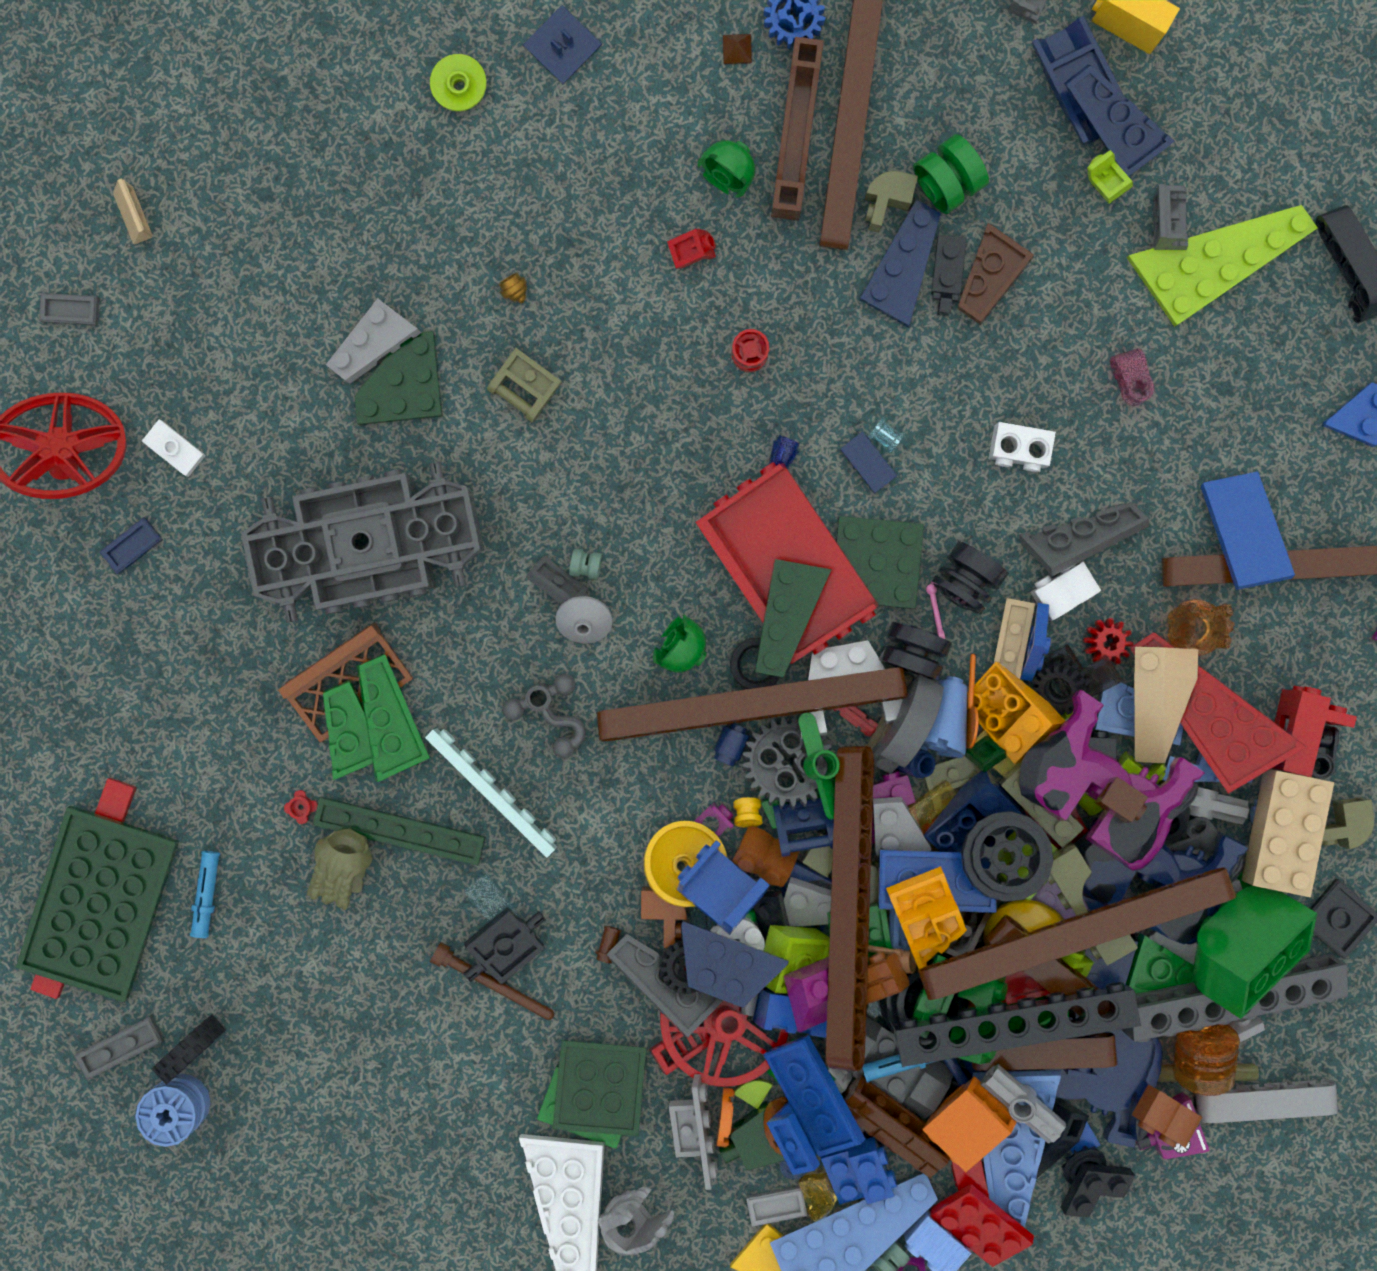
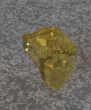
(818, 1195)

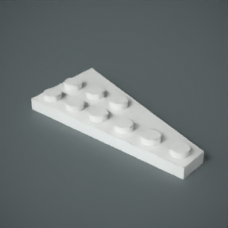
(567, 1196)

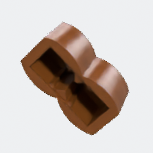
(762, 856)
(1166, 1116)

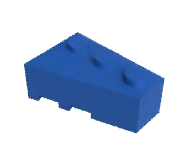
(775, 1011)

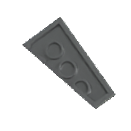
(642, 968)

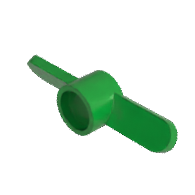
(815, 748)

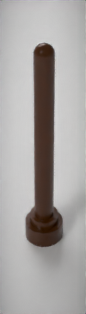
(445, 957)

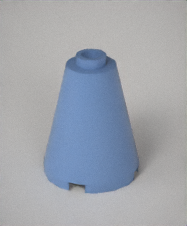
(949, 730)

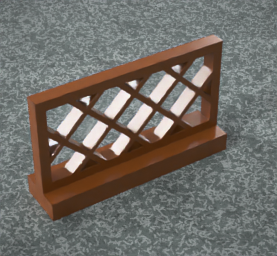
(330, 663)

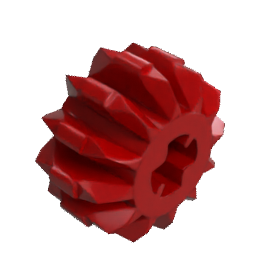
(1099, 637)

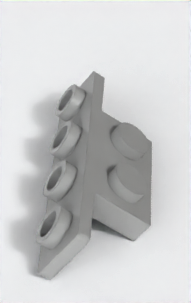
(690, 1130)

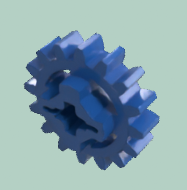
(804, 9)

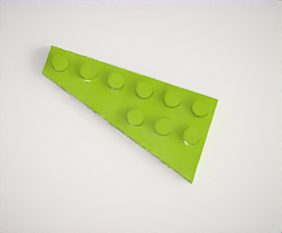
(1217, 260)

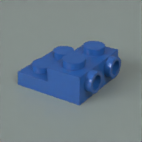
(860, 1173)

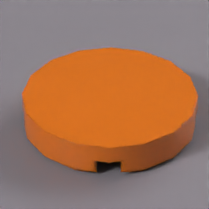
(725, 1117)

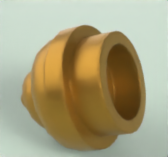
(514, 288)

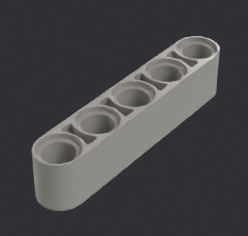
(1269, 1102)

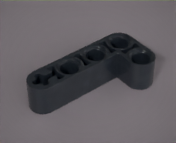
(1353, 256)

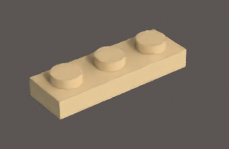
(1014, 635)

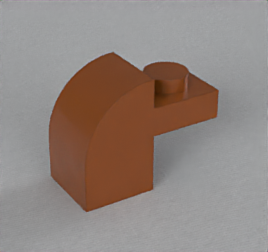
(655, 908)

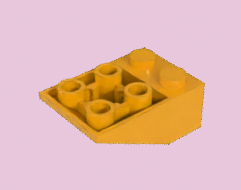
(1013, 712)

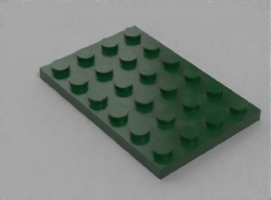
(97, 904)

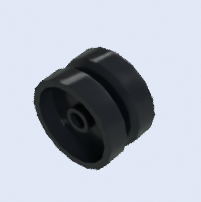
(915, 651)

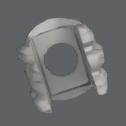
(646, 1229)

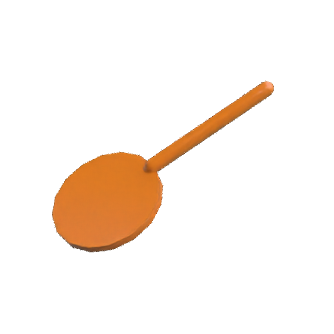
(972, 714)

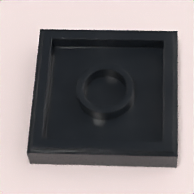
(1342, 918)

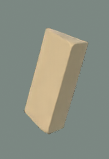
(131, 212)

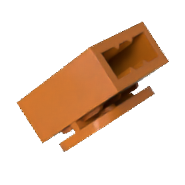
(969, 1124)

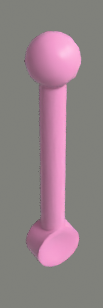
(931, 590)

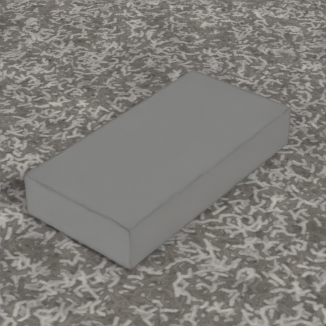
(776, 1206)

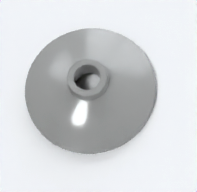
(586, 612)

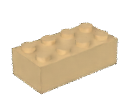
(1287, 832)

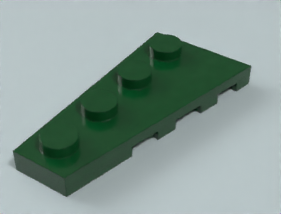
(788, 608)

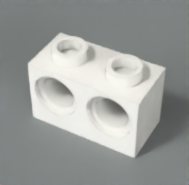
(1021, 439)

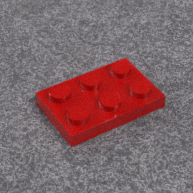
(981, 1225)

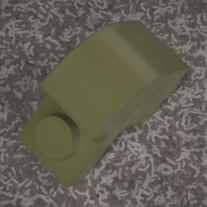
(891, 190)
(1353, 823)

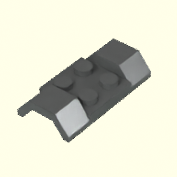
(915, 1088)

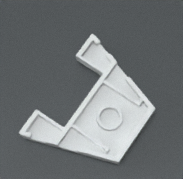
(847, 660)

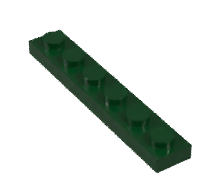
(400, 831)

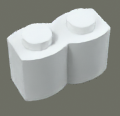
(1065, 590)

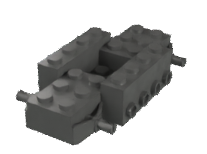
(403, 531)

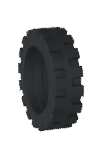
(188, 1049)

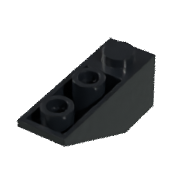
(1075, 1124)

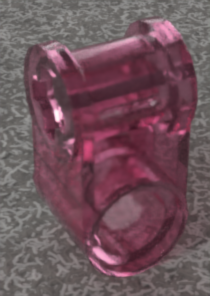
(1131, 373)

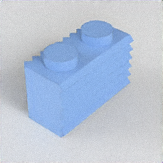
(935, 1244)

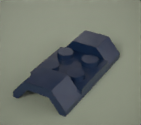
(1062, 58)

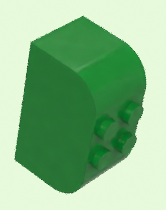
(1250, 947)

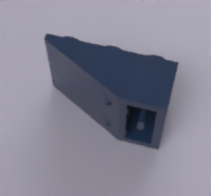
(972, 803)

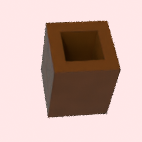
(1122, 800)

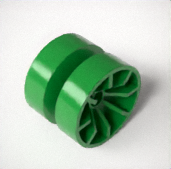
(951, 173)

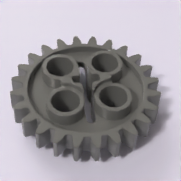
(766, 776)

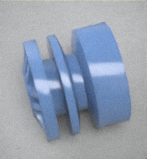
(188, 1108)

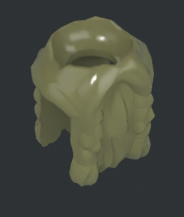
(339, 867)

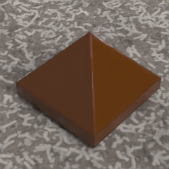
(737, 49)

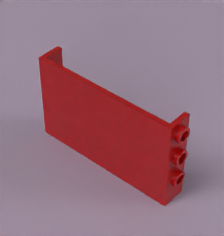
(778, 522)

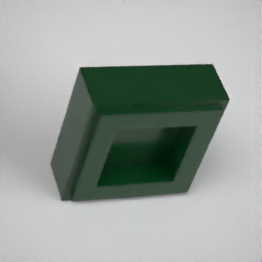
(985, 754)

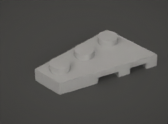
(372, 338)

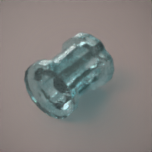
(886, 435)

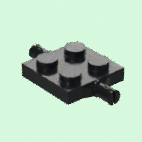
(504, 945)

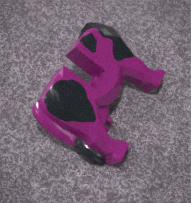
(1065, 768)

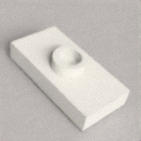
(173, 448)

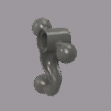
(564, 685)

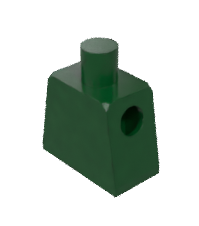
(750, 1141)

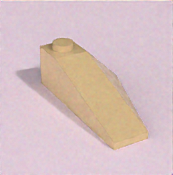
(1161, 694)

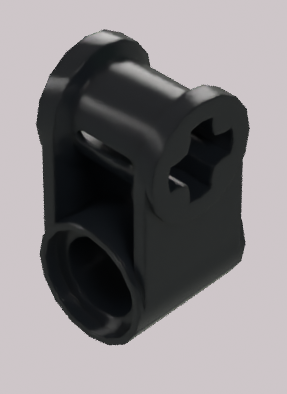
(1327, 753)

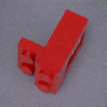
(1303, 715)

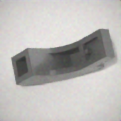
(911, 725)

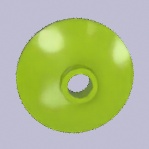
(457, 69)

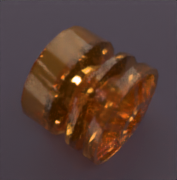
(1207, 1059)

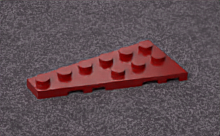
(1229, 730)

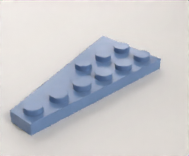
(1015, 1161)
(856, 1234)

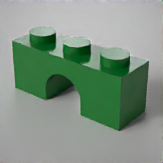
(981, 996)

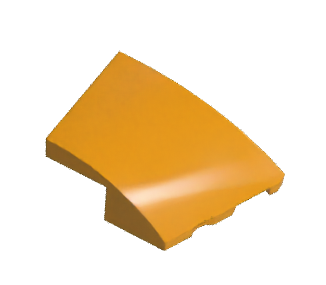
(927, 914)

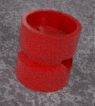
(750, 350)

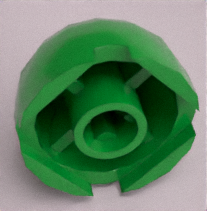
(728, 166)
(682, 647)

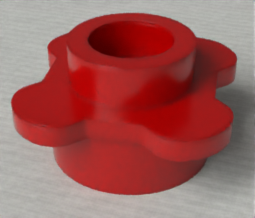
(293, 810)

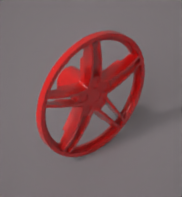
(60, 446)
(724, 1026)

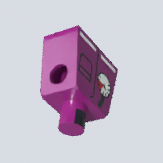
(1195, 1146)

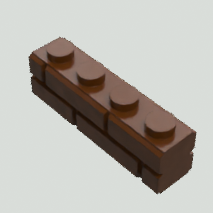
(894, 1126)

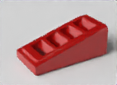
(667, 1067)

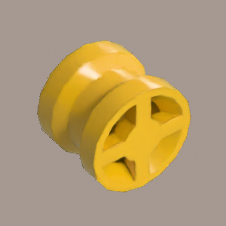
(747, 812)

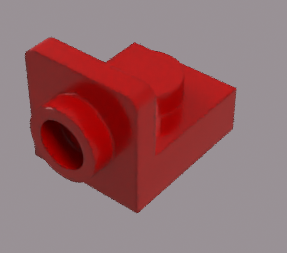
(691, 248)

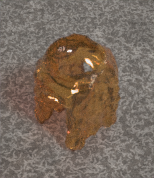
(1217, 623)

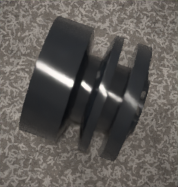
(970, 576)

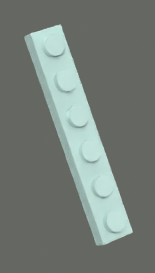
(484, 783)

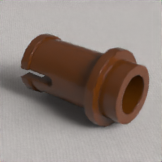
(608, 941)

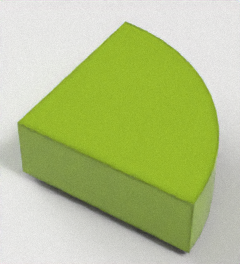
(754, 1091)

